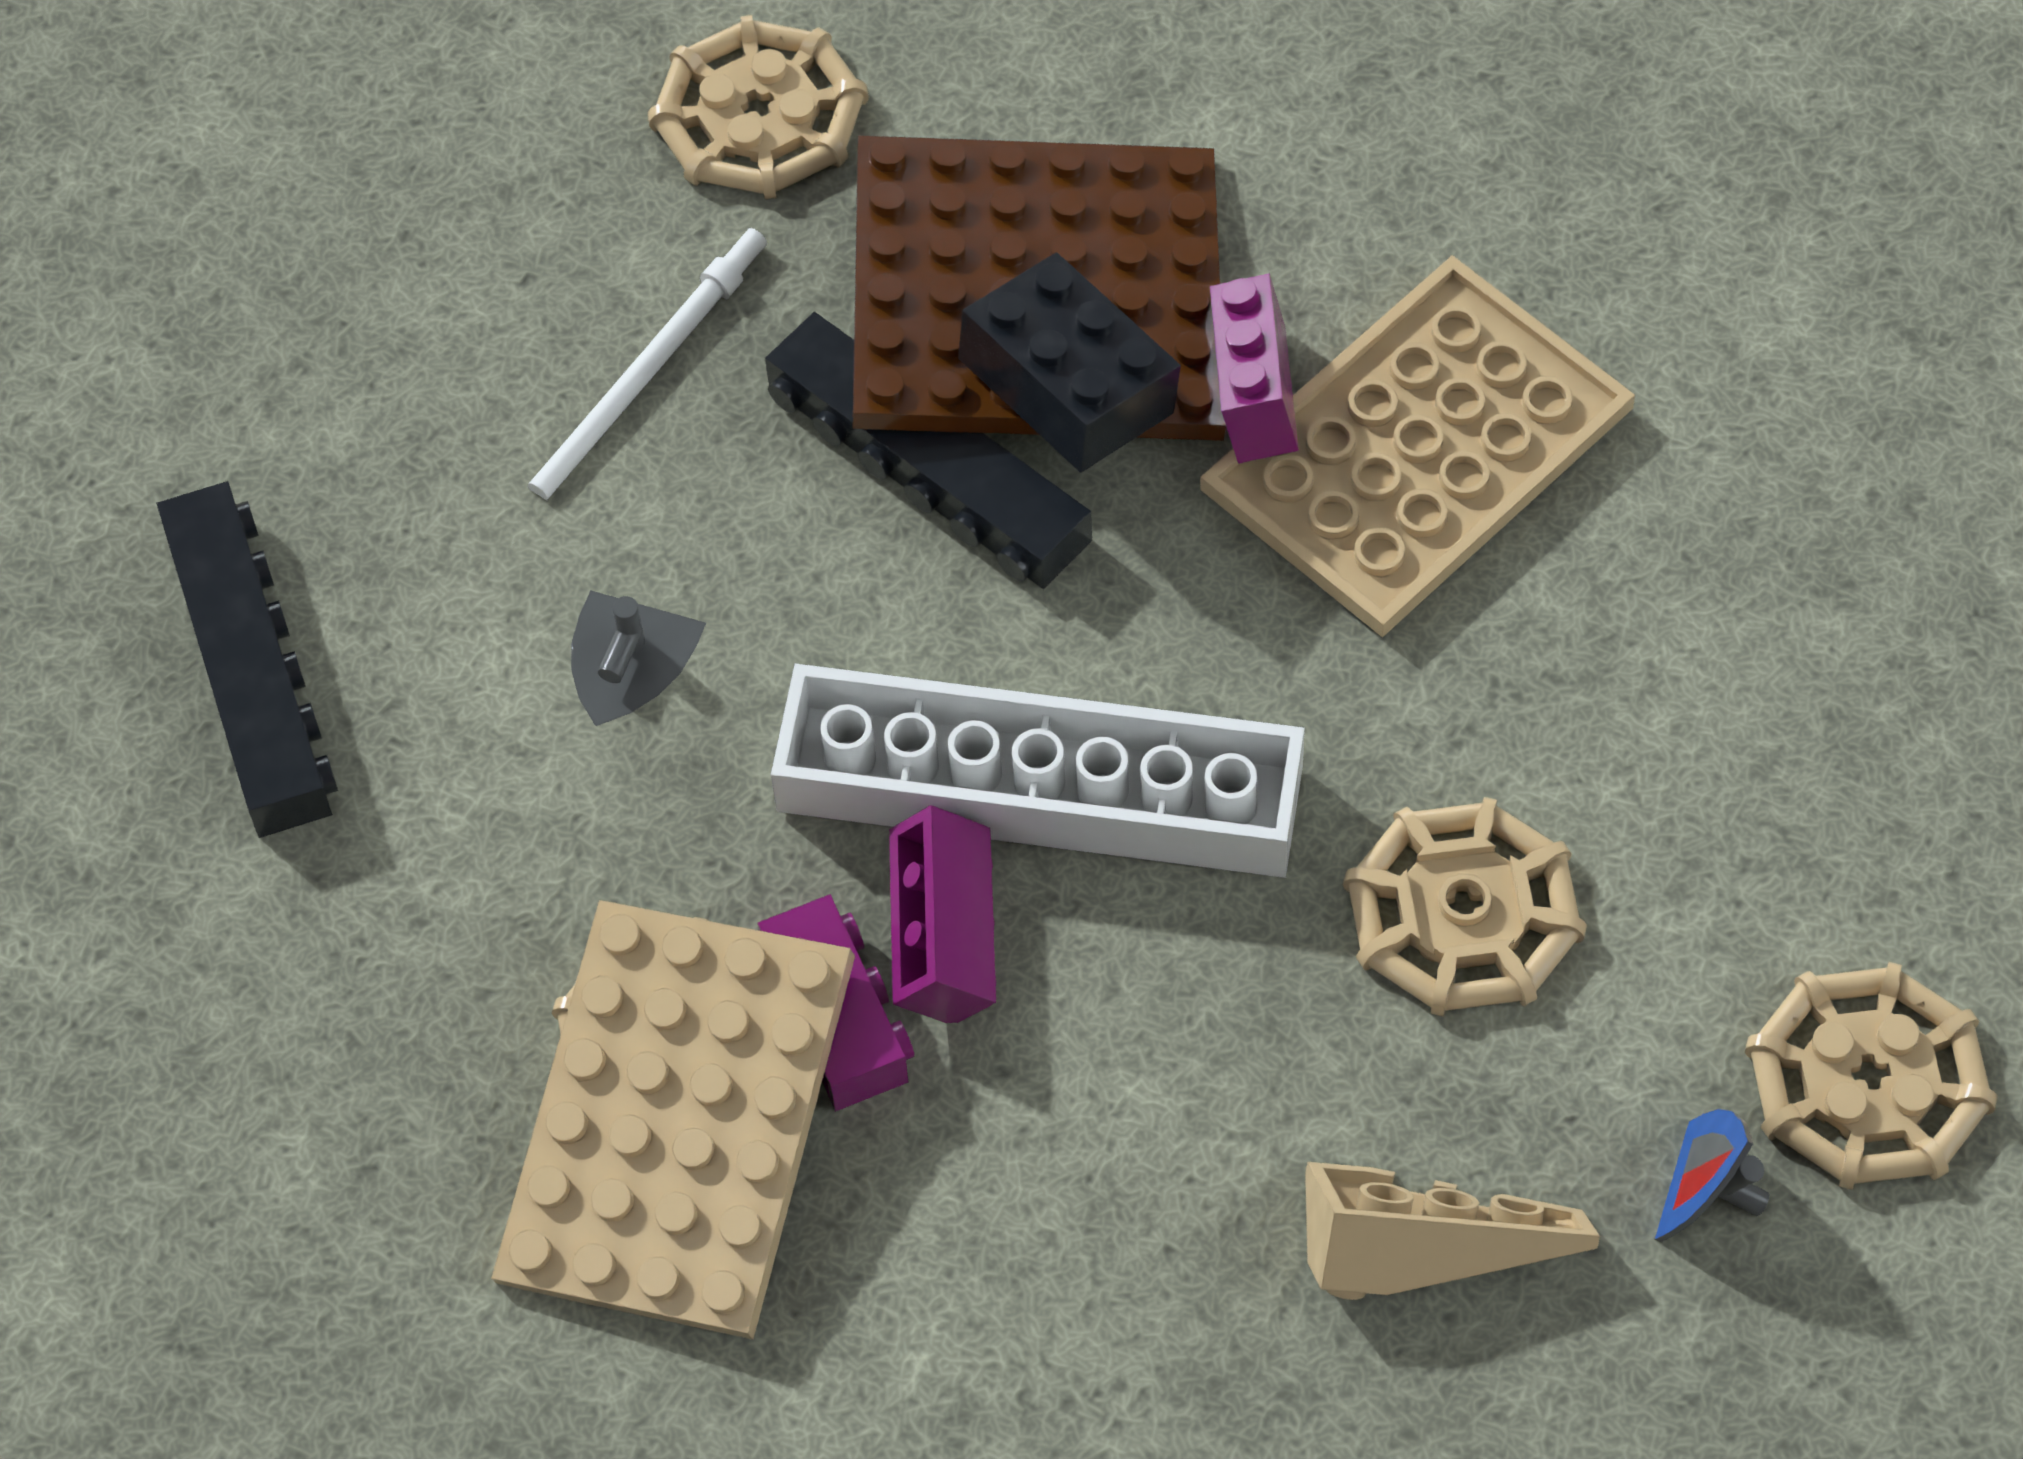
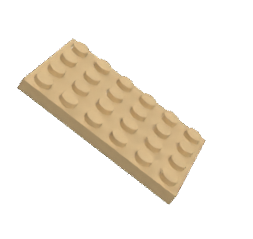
(1421, 445)
(674, 1118)

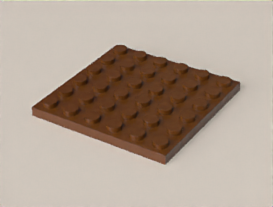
(968, 215)

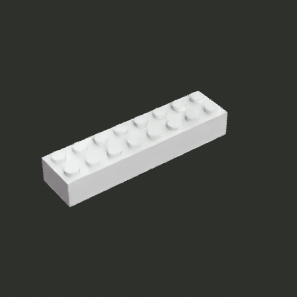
(1041, 768)

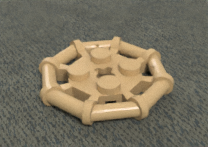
(763, 77)
(1459, 938)
(1890, 1044)

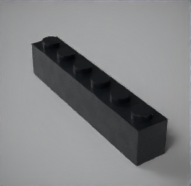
(959, 474)
(245, 661)

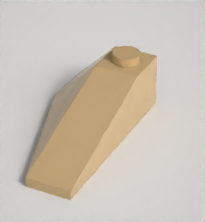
(1394, 1240)

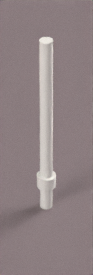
(718, 281)

